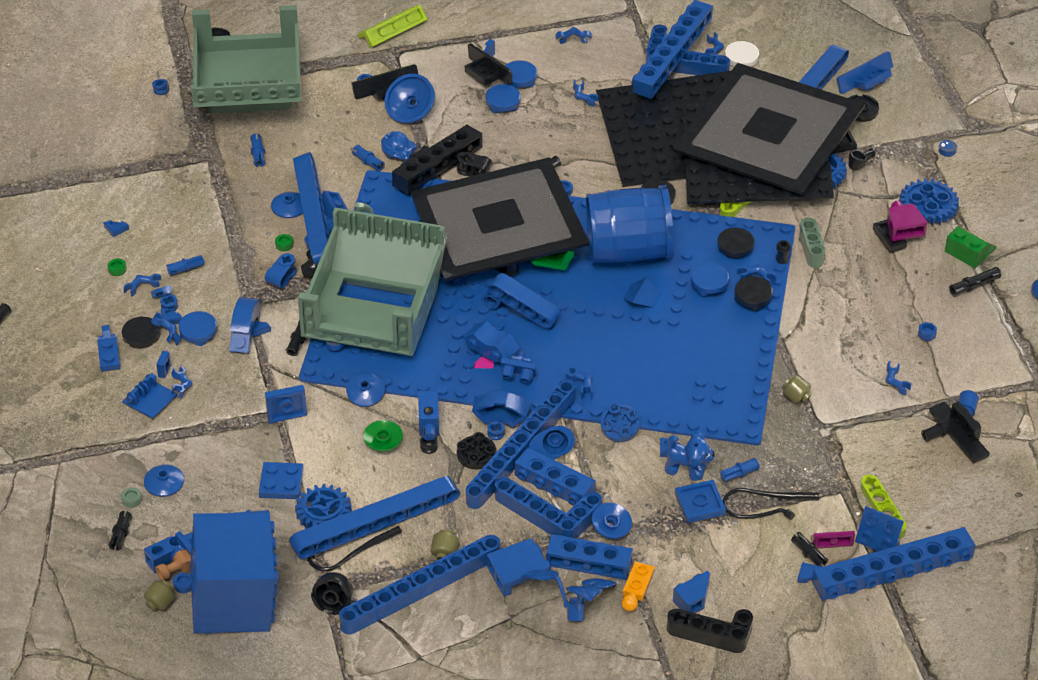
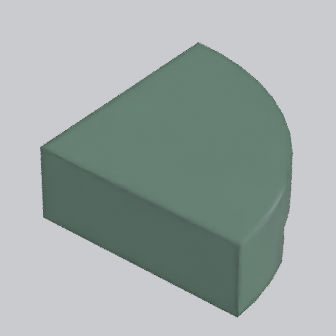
(362, 207)

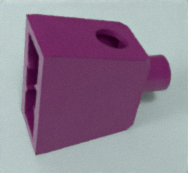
(905, 221)

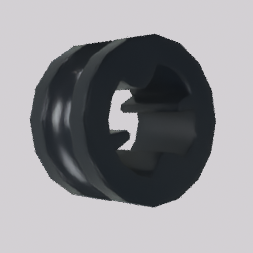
(428, 449)

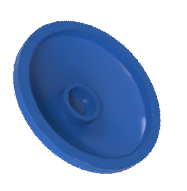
(404, 92)

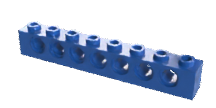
(672, 49)
(893, 563)

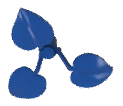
(576, 605)

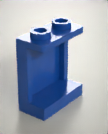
(513, 561)

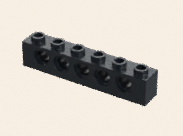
(436, 159)

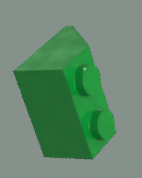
(968, 247)

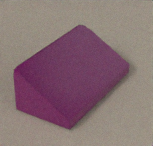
(833, 539)

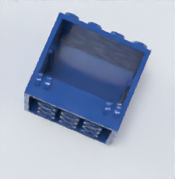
(233, 572)

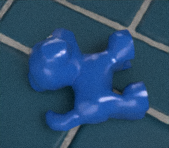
(693, 456)

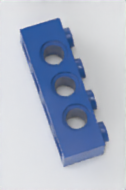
(553, 476)
(589, 557)

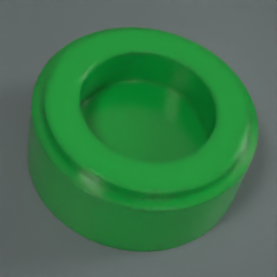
(284, 242)
(117, 267)

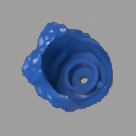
(397, 145)

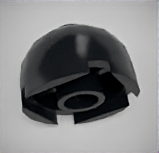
(332, 592)

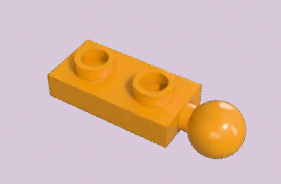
(636, 585)

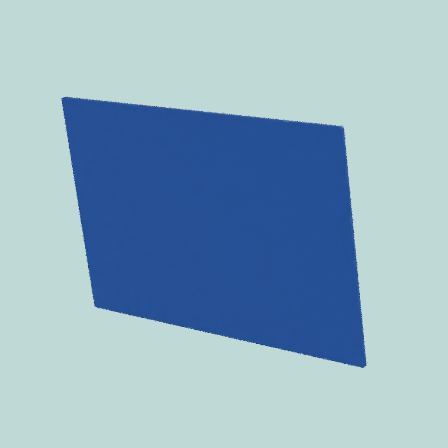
(681, 364)

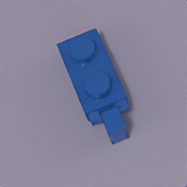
(108, 350)

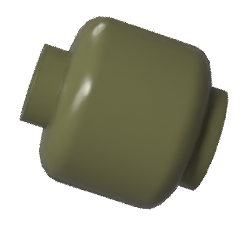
(797, 389)
(444, 543)
(159, 595)

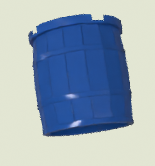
(629, 225)

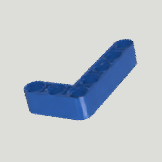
(693, 62)
(545, 514)

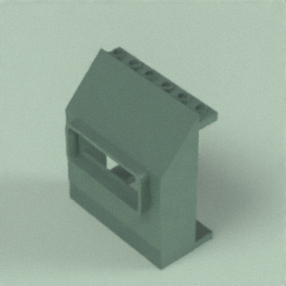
(246, 70)
(378, 255)

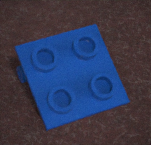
(149, 396)
(878, 530)

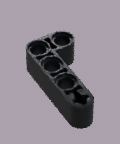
(712, 631)

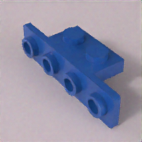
(867, 74)

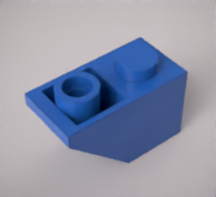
(693, 593)

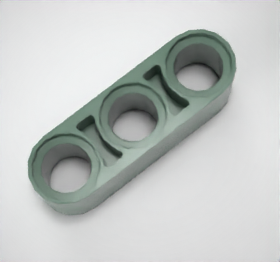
(812, 242)

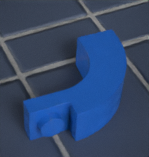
(242, 323)

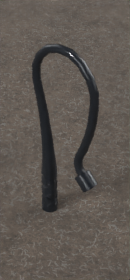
(784, 495)
(374, 541)

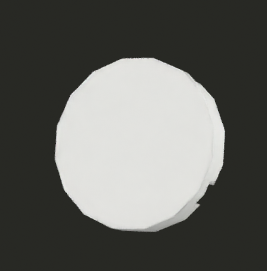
(742, 53)

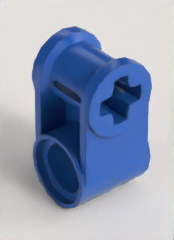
(281, 271)

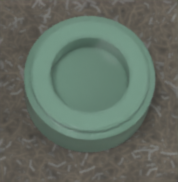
(131, 497)

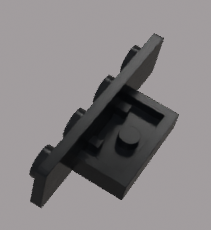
(486, 68)
(379, 84)
(961, 428)

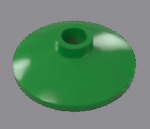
(383, 435)

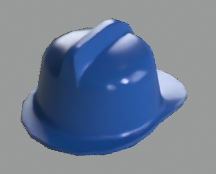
(553, 441)

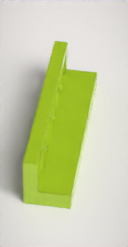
(393, 25)

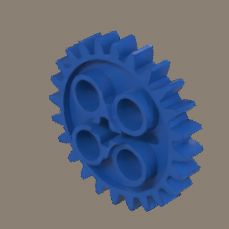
(931, 199)

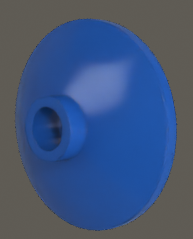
(287, 205)
(365, 396)
(163, 480)
(613, 514)

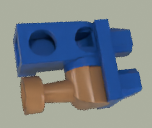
(171, 548)

